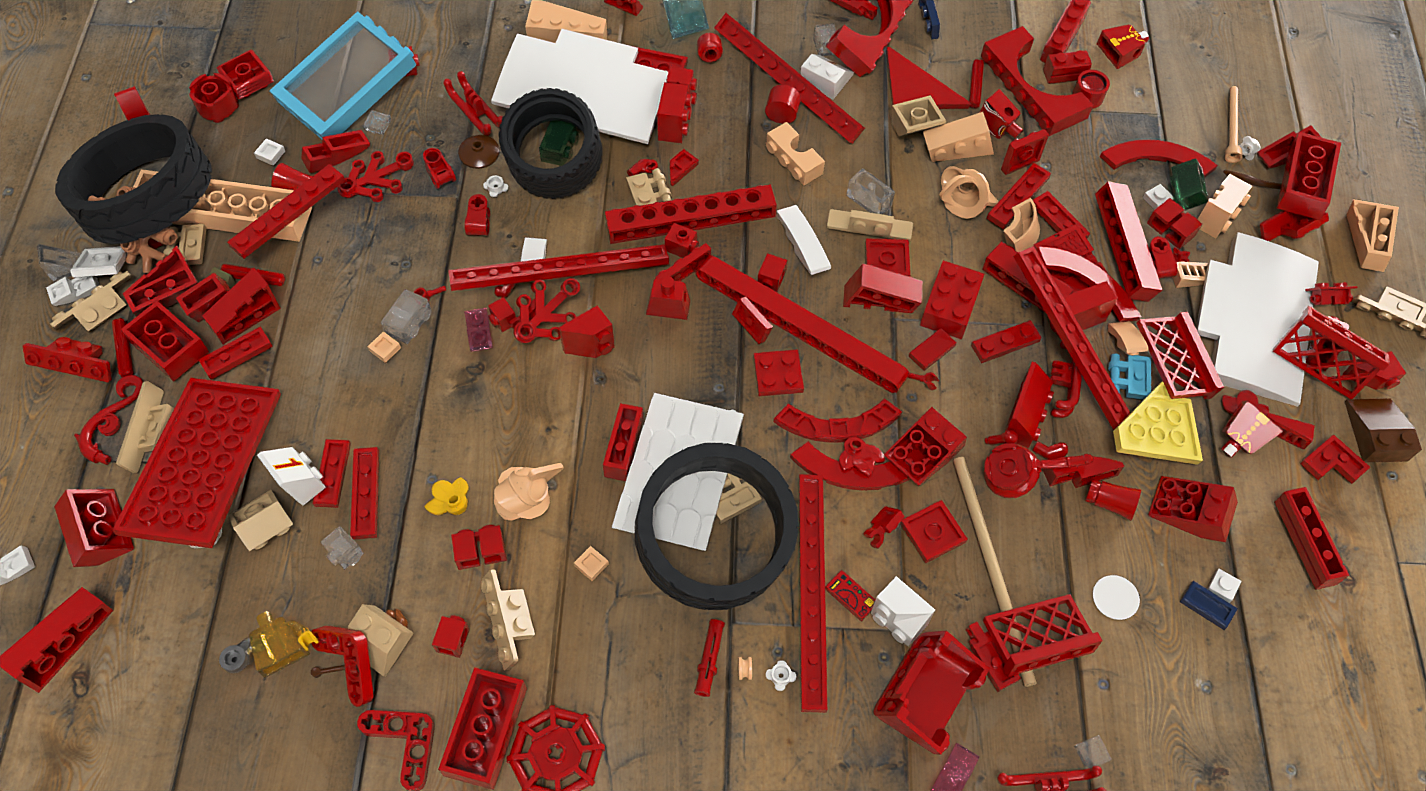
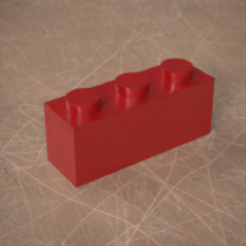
(623, 442)

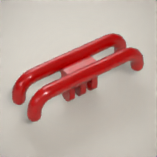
(474, 104)
(1069, 376)
(1051, 780)

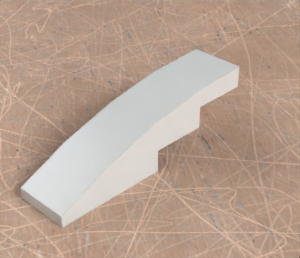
(804, 240)

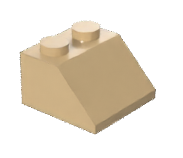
(916, 116)
(260, 521)
(383, 634)

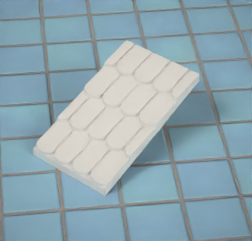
(690, 504)

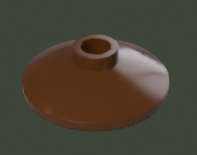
(478, 151)

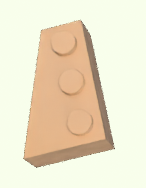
(959, 139)
(1224, 206)
(1372, 232)

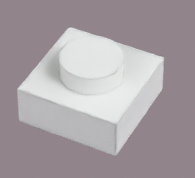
(269, 152)
(1157, 196)
(1224, 585)

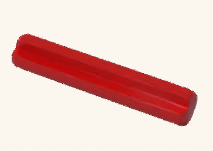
(976, 83)
(239, 272)
(122, 348)

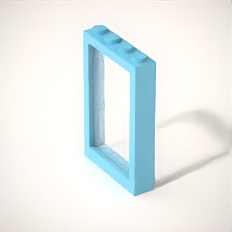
(343, 76)

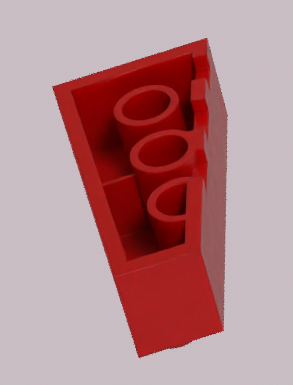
(54, 640)

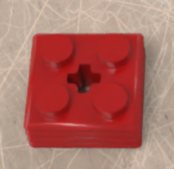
(246, 74)

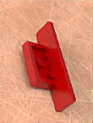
(1290, 225)
(70, 358)

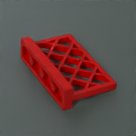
(1342, 337)
(1191, 351)
(1053, 651)

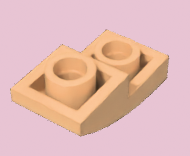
(1128, 337)

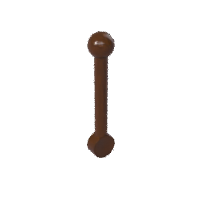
(317, 672)

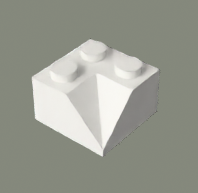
(902, 611)

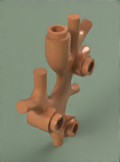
(166, 236)

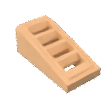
(1182, 280)

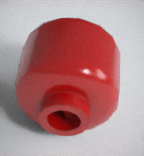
(709, 47)

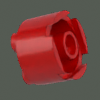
(213, 97)

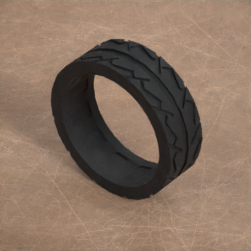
(152, 204)
(744, 465)

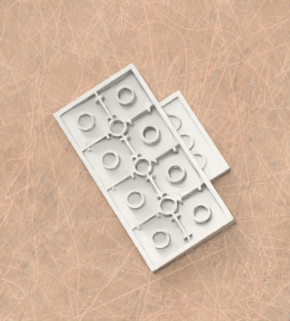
(596, 70)
(1251, 309)

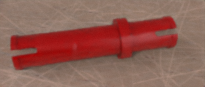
(704, 685)

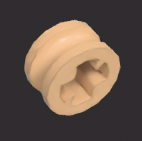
(745, 668)

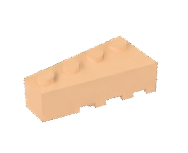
(548, 19)

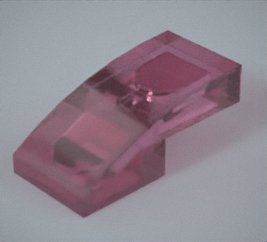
(956, 770)

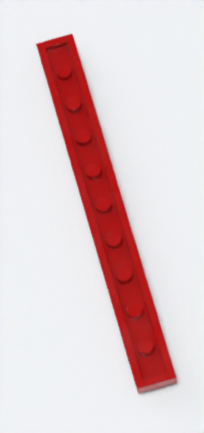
(786, 75)
(558, 267)
(1072, 336)
(812, 595)

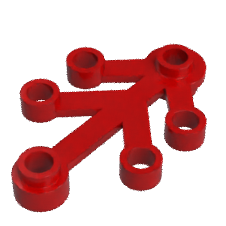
(353, 186)
(542, 312)

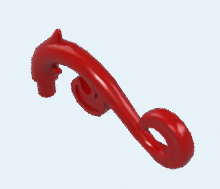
(106, 415)

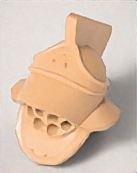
(965, 192)
(524, 491)

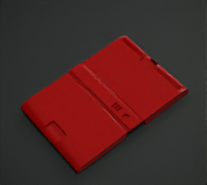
(1073, 241)

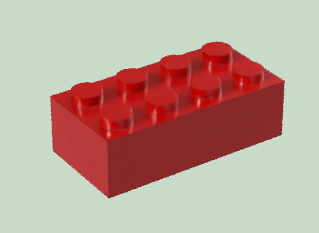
(1309, 175)
(483, 728)

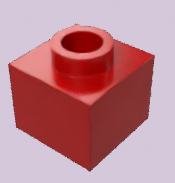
(501, 314)

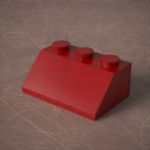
(1030, 405)
(88, 526)

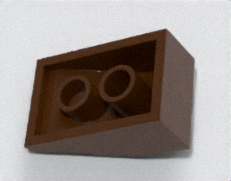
(1382, 431)

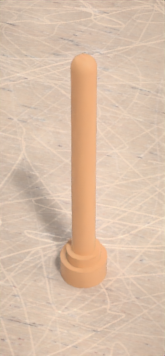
(1233, 152)

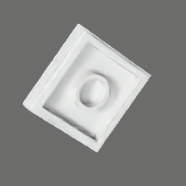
(99, 262)

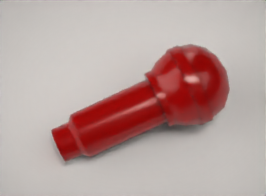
(1008, 436)

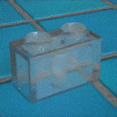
(870, 192)
(406, 316)

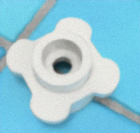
(1253, 145)
(491, 184)
(780, 668)

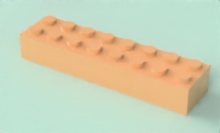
(235, 206)

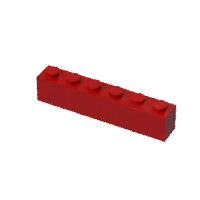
(1128, 242)

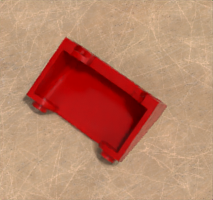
(929, 689)

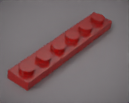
(286, 211)

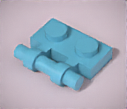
(1137, 375)

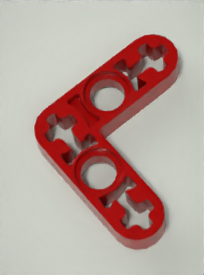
(355, 652)
(407, 732)

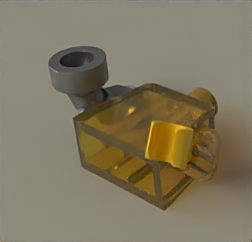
(270, 646)

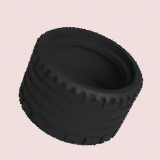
(542, 107)

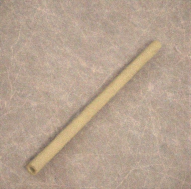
(989, 554)

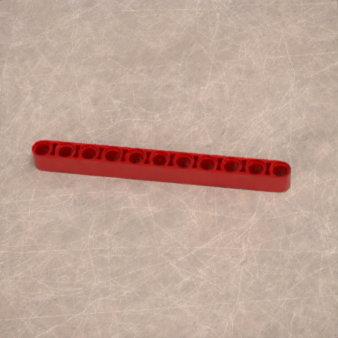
(804, 324)

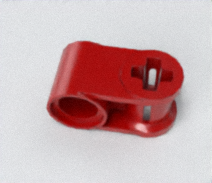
(437, 167)
(477, 216)
(1163, 258)

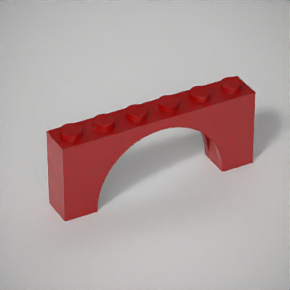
(862, 51)
(1050, 111)

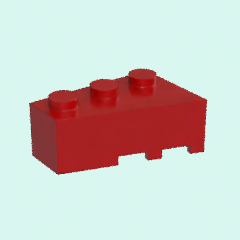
(162, 284)
(884, 289)
(241, 307)

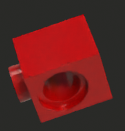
(772, 271)
(451, 636)

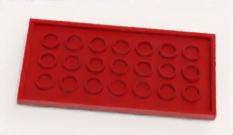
(198, 463)

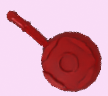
(1015, 469)

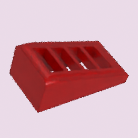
(1293, 431)

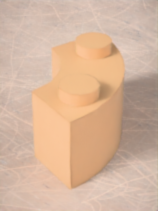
(1025, 227)

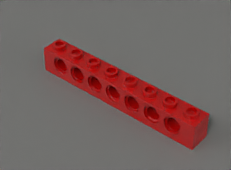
(706, 210)

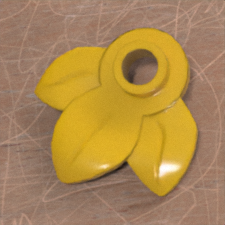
(448, 497)

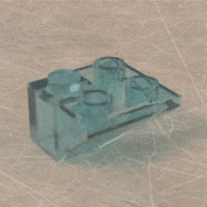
(685, 17)

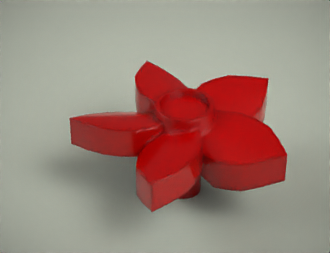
(1181, 256)

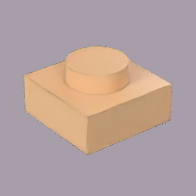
(384, 347)
(591, 563)

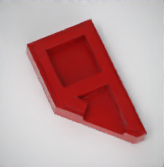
(681, 165)

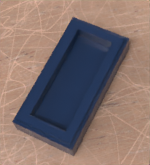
(1208, 605)

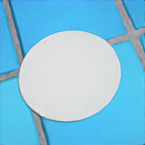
(1116, 597)

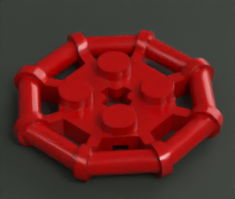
(557, 737)

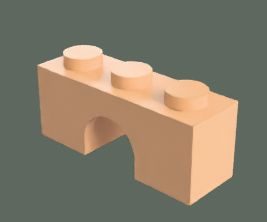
(803, 165)

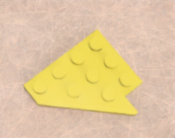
(1160, 429)

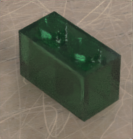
(558, 142)
(1189, 184)

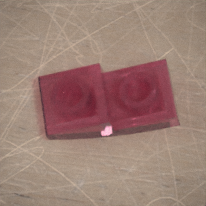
(478, 329)

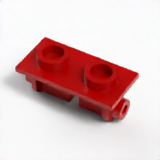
(1340, 293)

